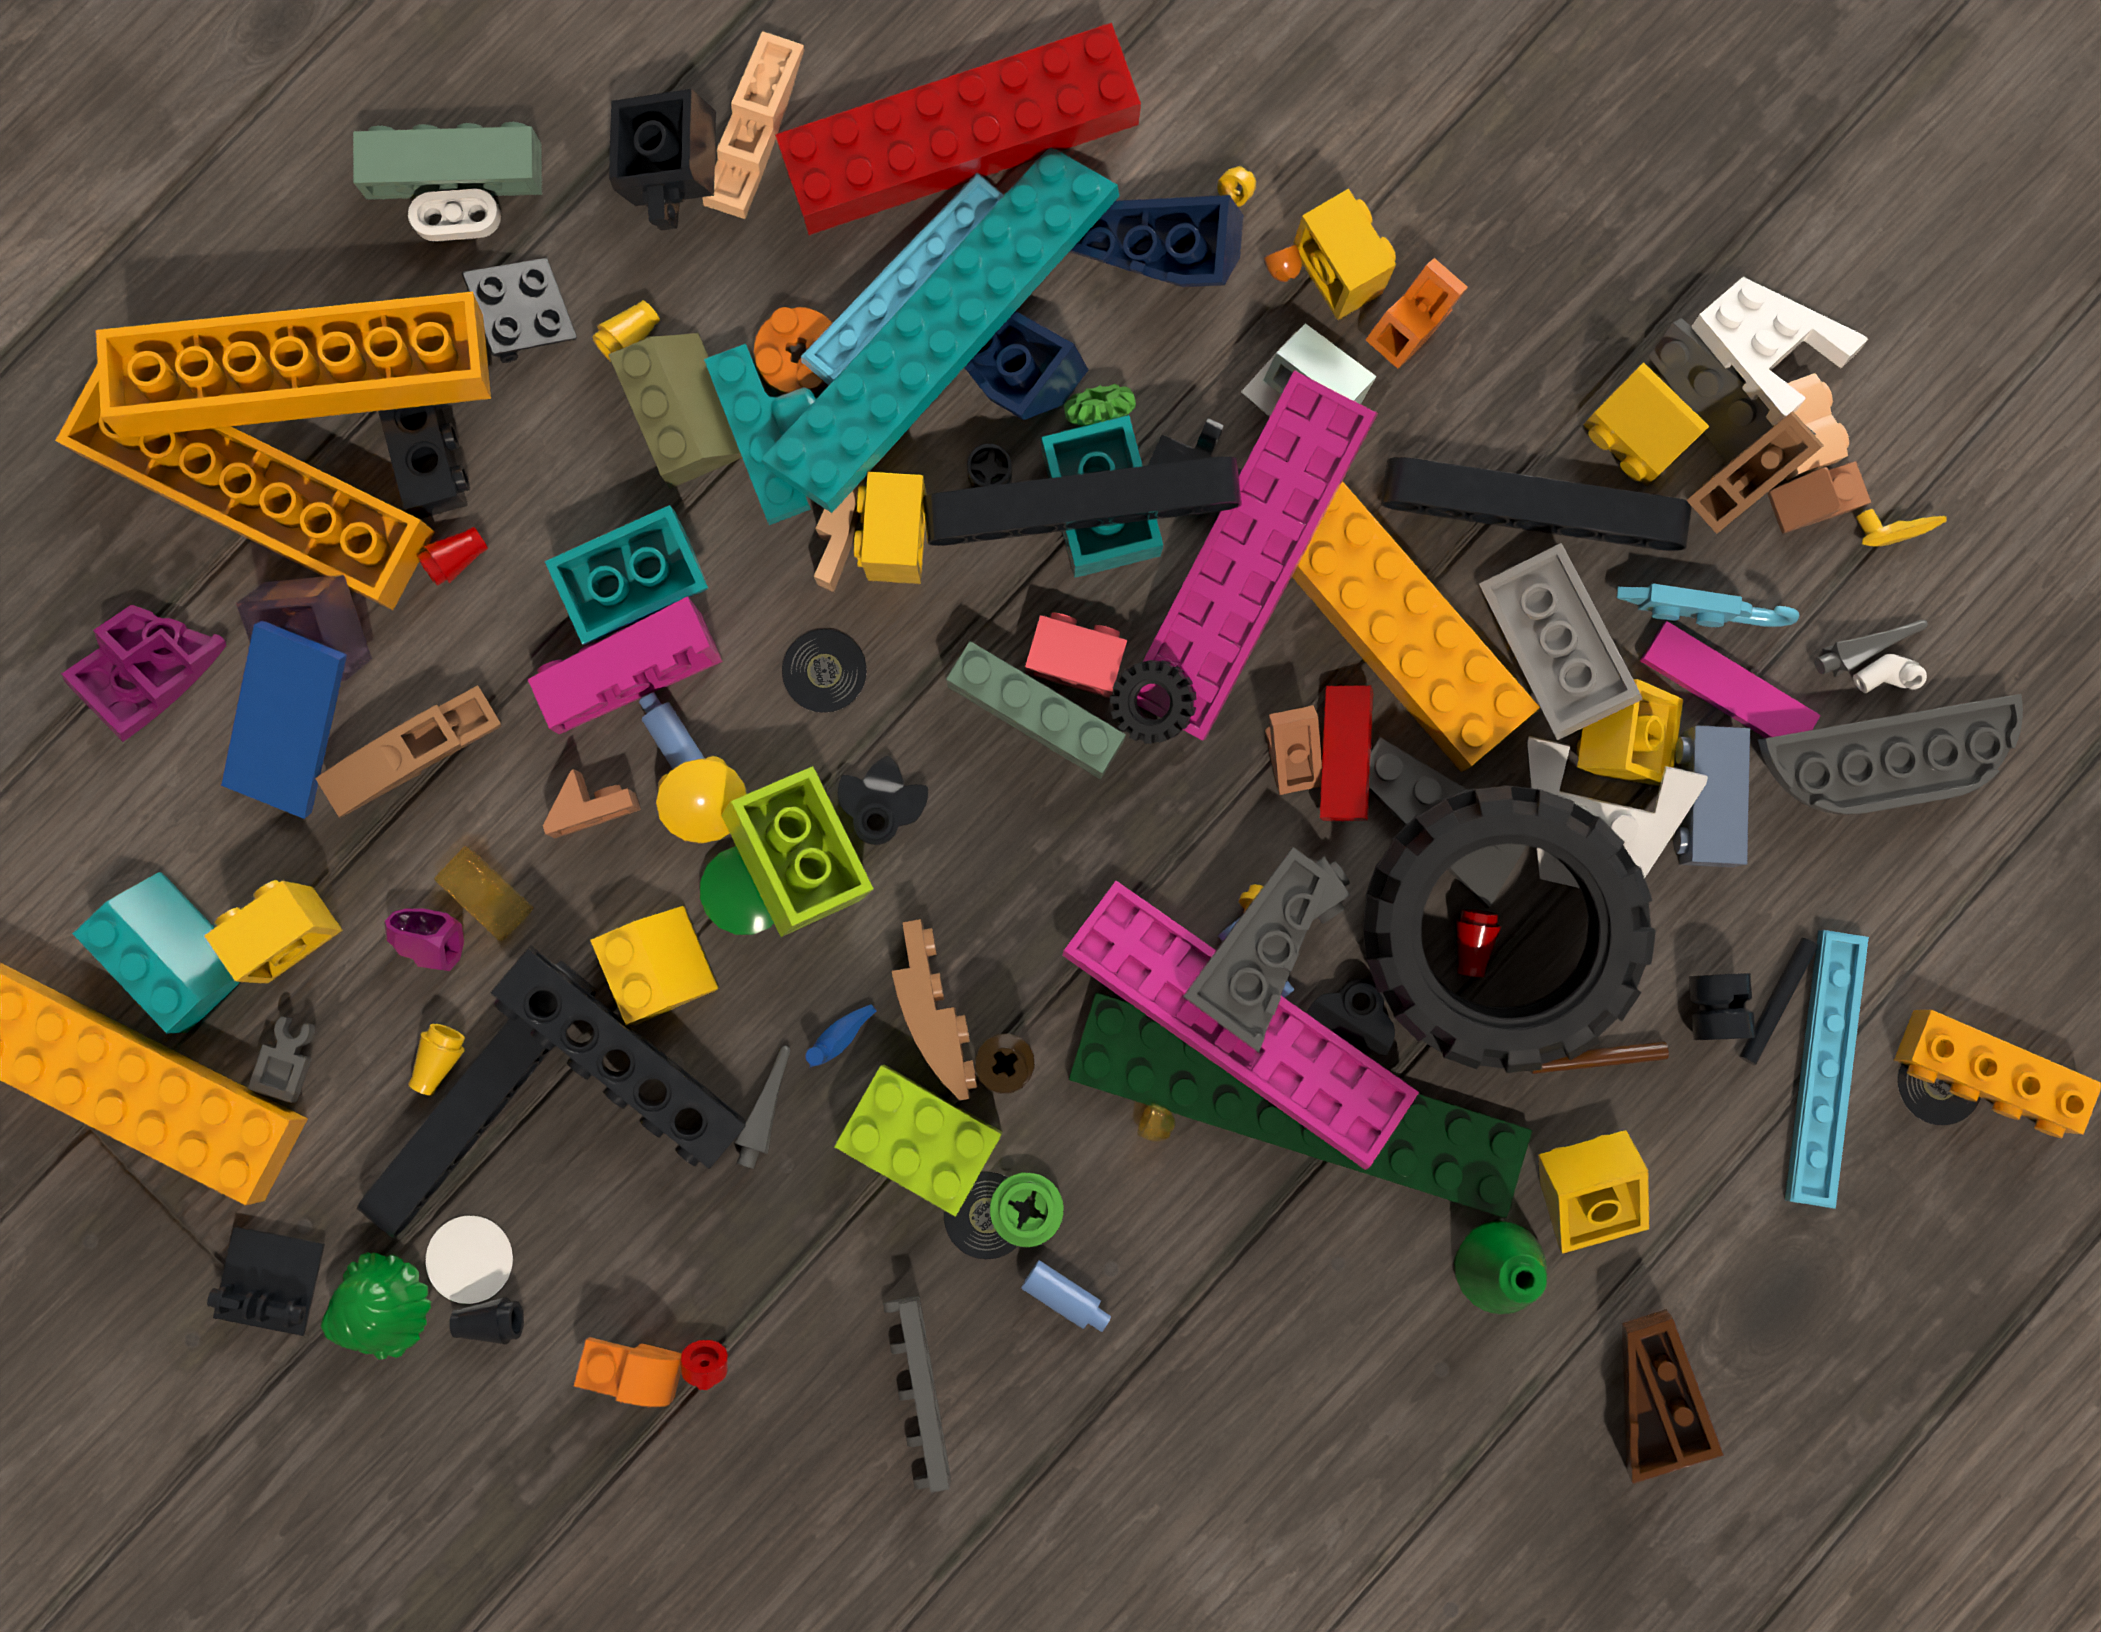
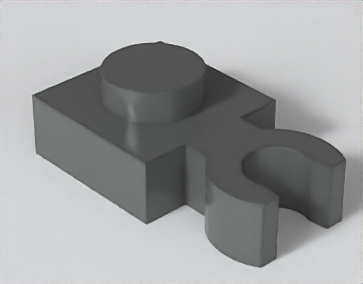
(281, 1068)

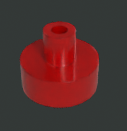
(704, 1364)

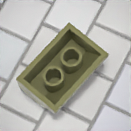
(676, 406)

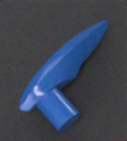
(838, 1036)

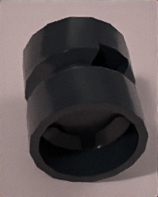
(1722, 1006)

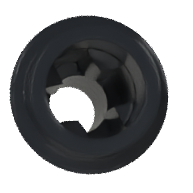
(489, 1321)

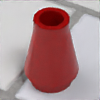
(452, 555)
(1475, 940)

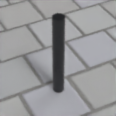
(1779, 1000)

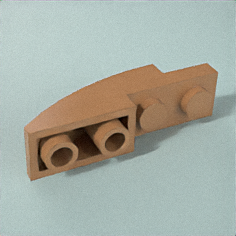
(407, 751)
(934, 1031)

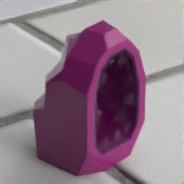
(426, 937)

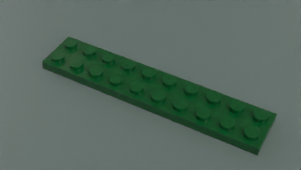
(1430, 1150)

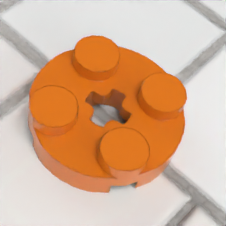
(771, 347)

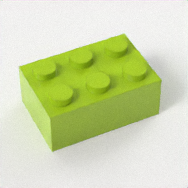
(796, 851)
(918, 1139)

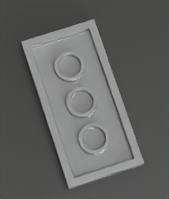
(1560, 641)

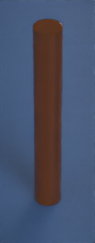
(1609, 1056)

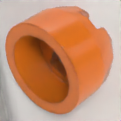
(1284, 263)

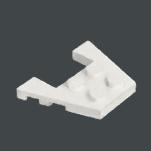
(1759, 329)
(1642, 830)

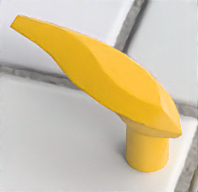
(1899, 531)

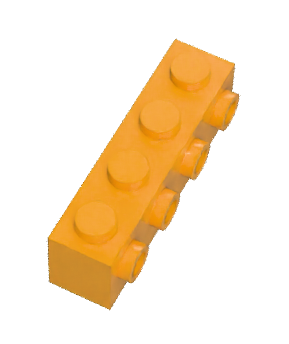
(1997, 1072)

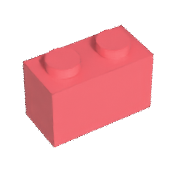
(1076, 654)

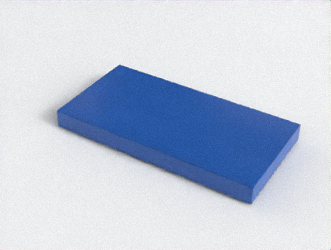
(283, 719)

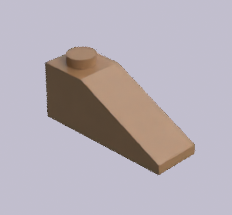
(1754, 472)

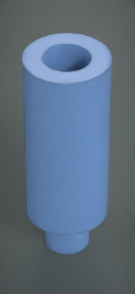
(668, 731)
(1065, 1297)

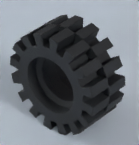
(1126, 707)

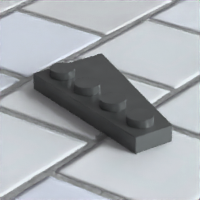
(1711, 391)
(1411, 788)
(1254, 960)

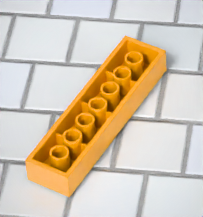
(292, 364)
(261, 497)
(1410, 634)
(141, 1091)

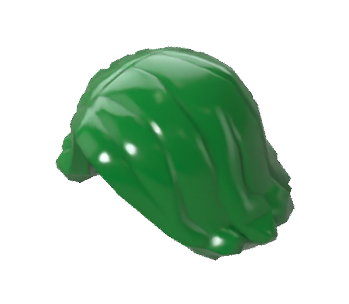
(377, 1307)

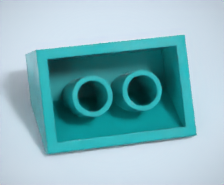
(627, 574)
(159, 953)

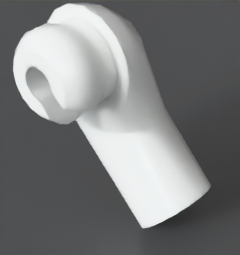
(1891, 670)

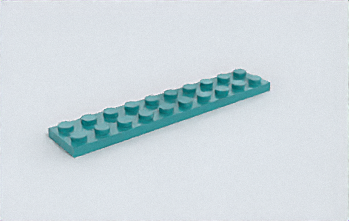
(940, 329)

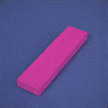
(1726, 684)

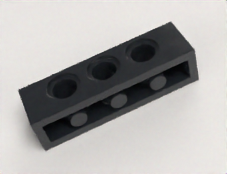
(432, 491)

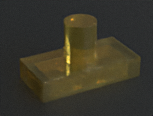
(483, 893)

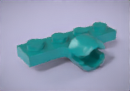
(757, 425)

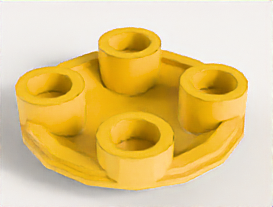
(696, 796)

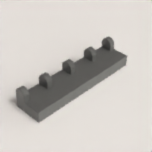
(923, 1392)

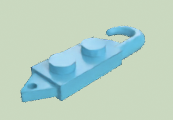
(1707, 607)

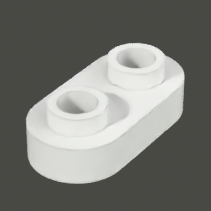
(457, 212)

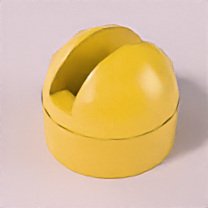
(1230, 180)

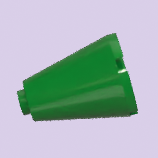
(1501, 1267)

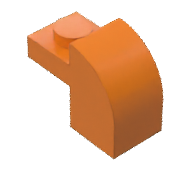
(1416, 314)
(632, 1375)

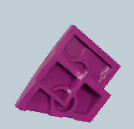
(140, 668)

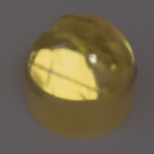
(1156, 1123)

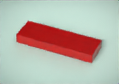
(1346, 753)

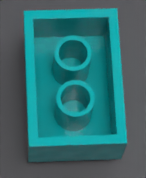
(1099, 449)

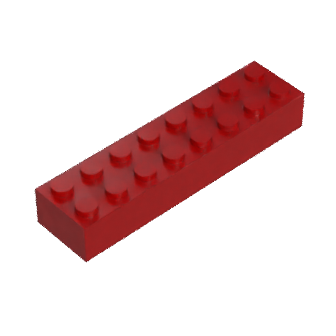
(959, 128)

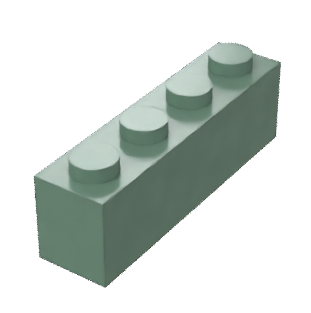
(435, 159)
(1035, 710)

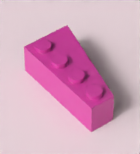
(625, 666)

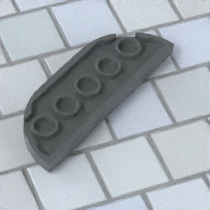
(1896, 757)

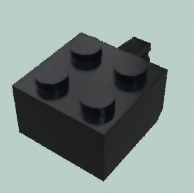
(662, 152)

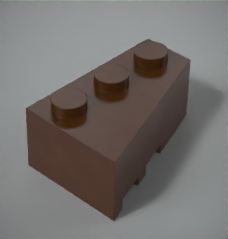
(1663, 1404)

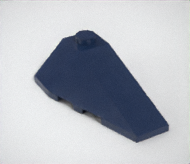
(1169, 239)
(1027, 368)

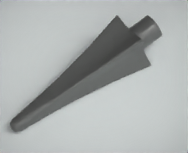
(1850, 653)
(758, 1128)

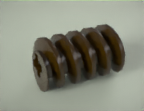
(1002, 1081)

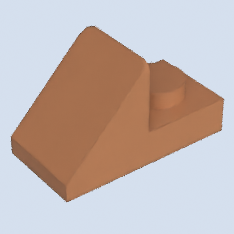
(1818, 497)
(1295, 749)
(576, 811)

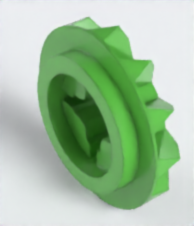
(1099, 405)
(1033, 1230)

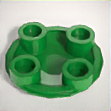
(732, 896)

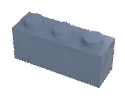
(1717, 822)

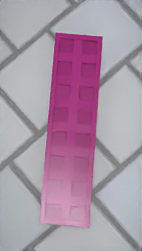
(1257, 545)
(1300, 1063)

